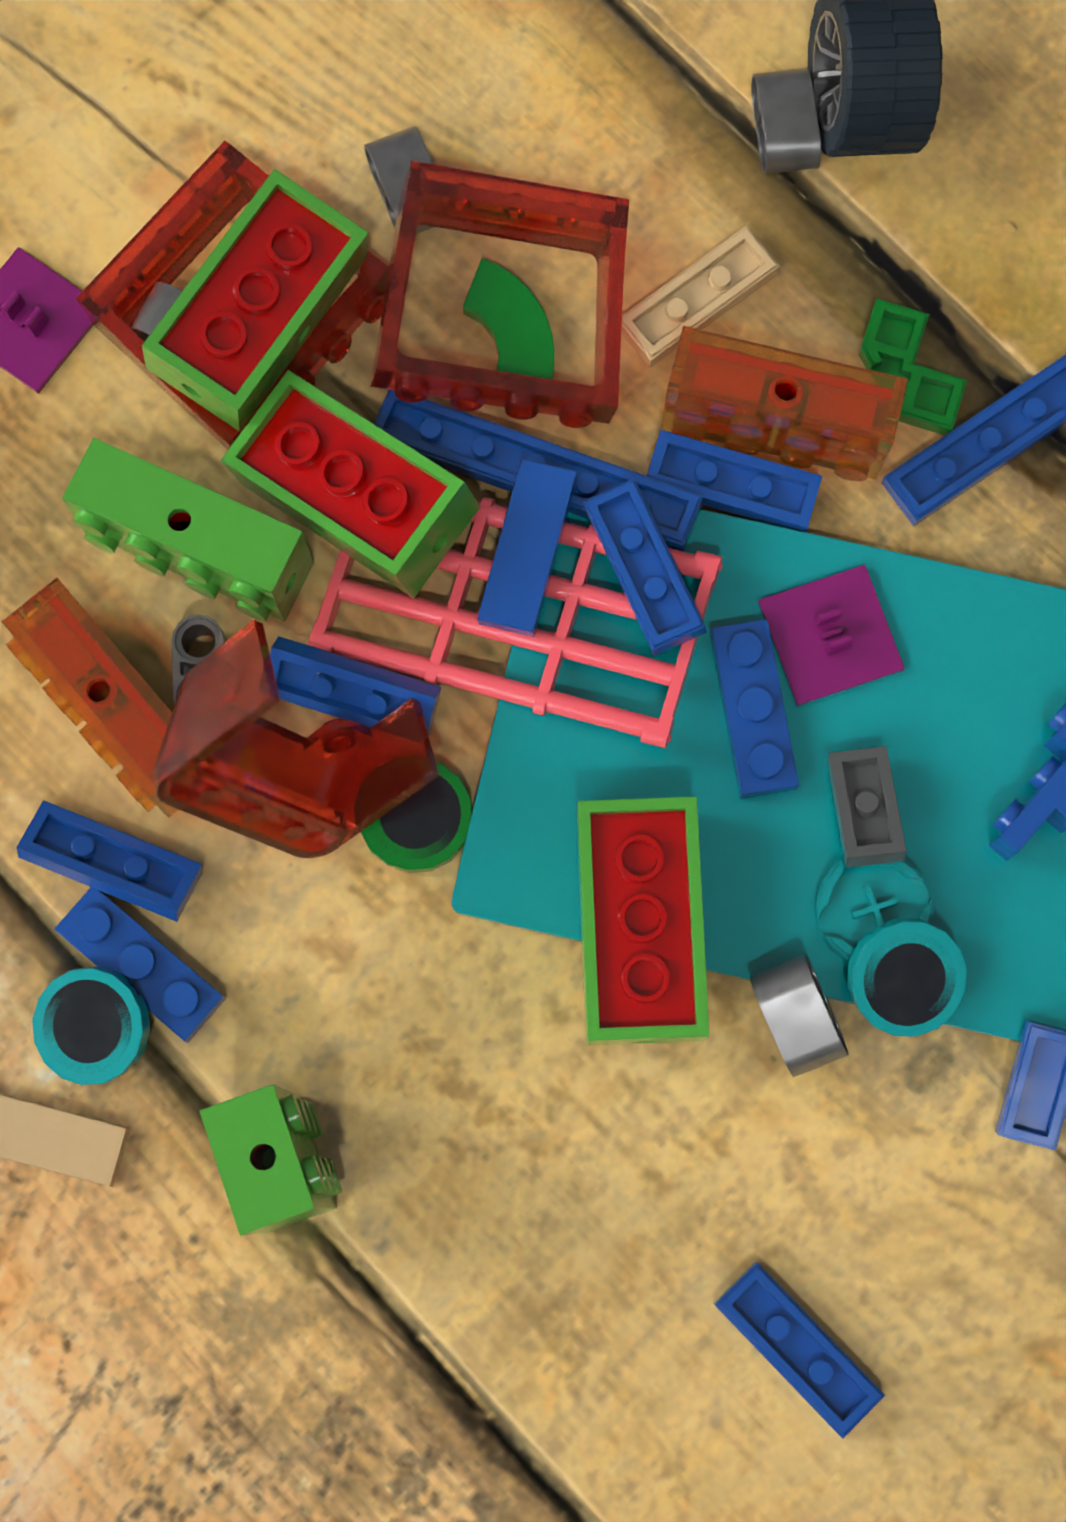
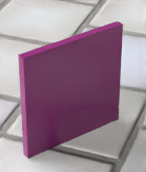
(37, 320)
(831, 635)

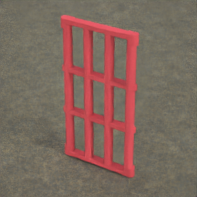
(557, 645)

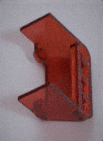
(270, 781)

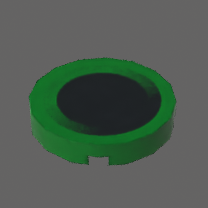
(425, 827)

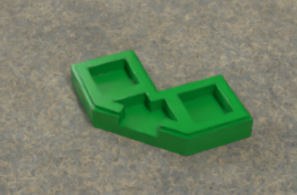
(892, 348)

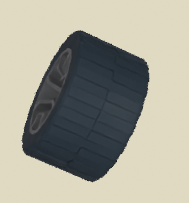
(875, 75)

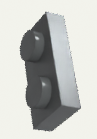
(866, 807)

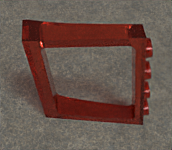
(520, 213)
(176, 238)

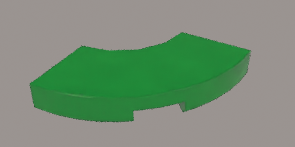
(512, 320)

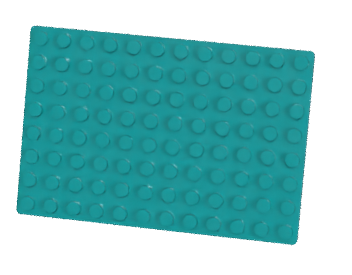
(959, 739)

